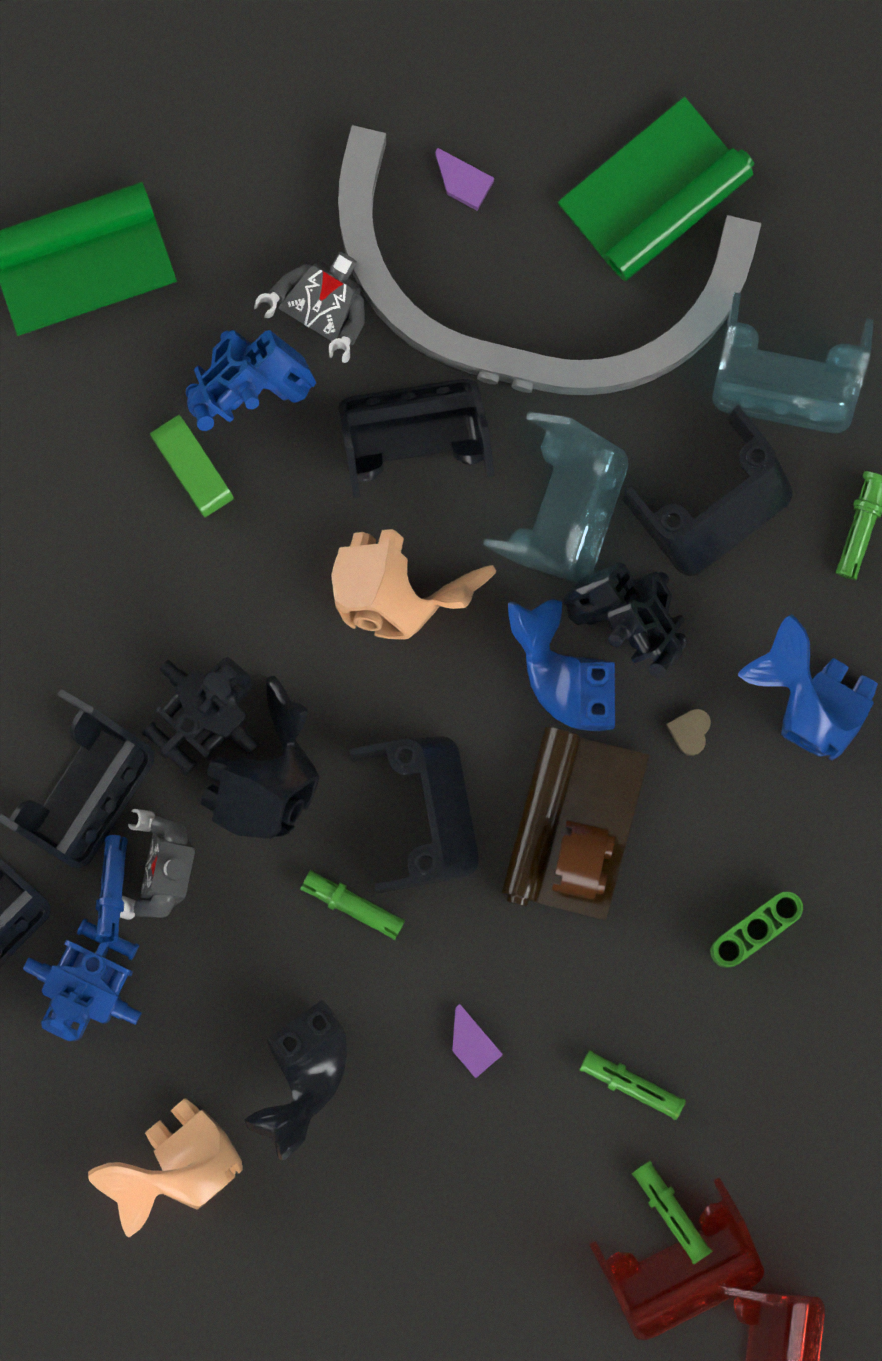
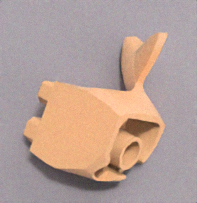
(376, 593)
(194, 1164)

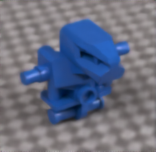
(241, 372)
(84, 986)

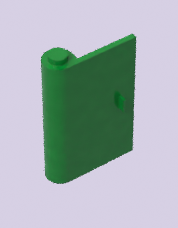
(655, 189)
(82, 258)

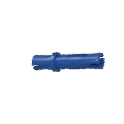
(110, 901)

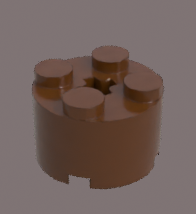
(582, 860)

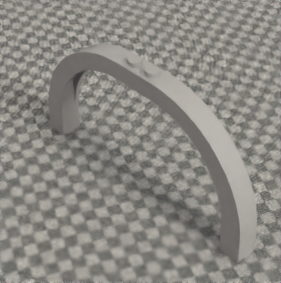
(511, 365)

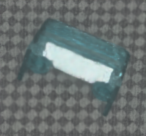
(788, 386)
(576, 502)

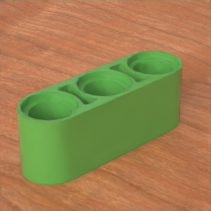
(191, 466)
(769, 917)

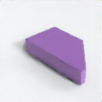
(463, 180)
(472, 1044)

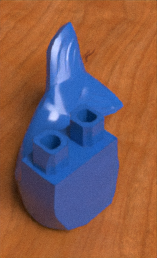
(568, 687)
(820, 711)

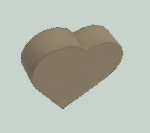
(690, 731)

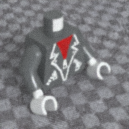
(322, 301)
(166, 867)

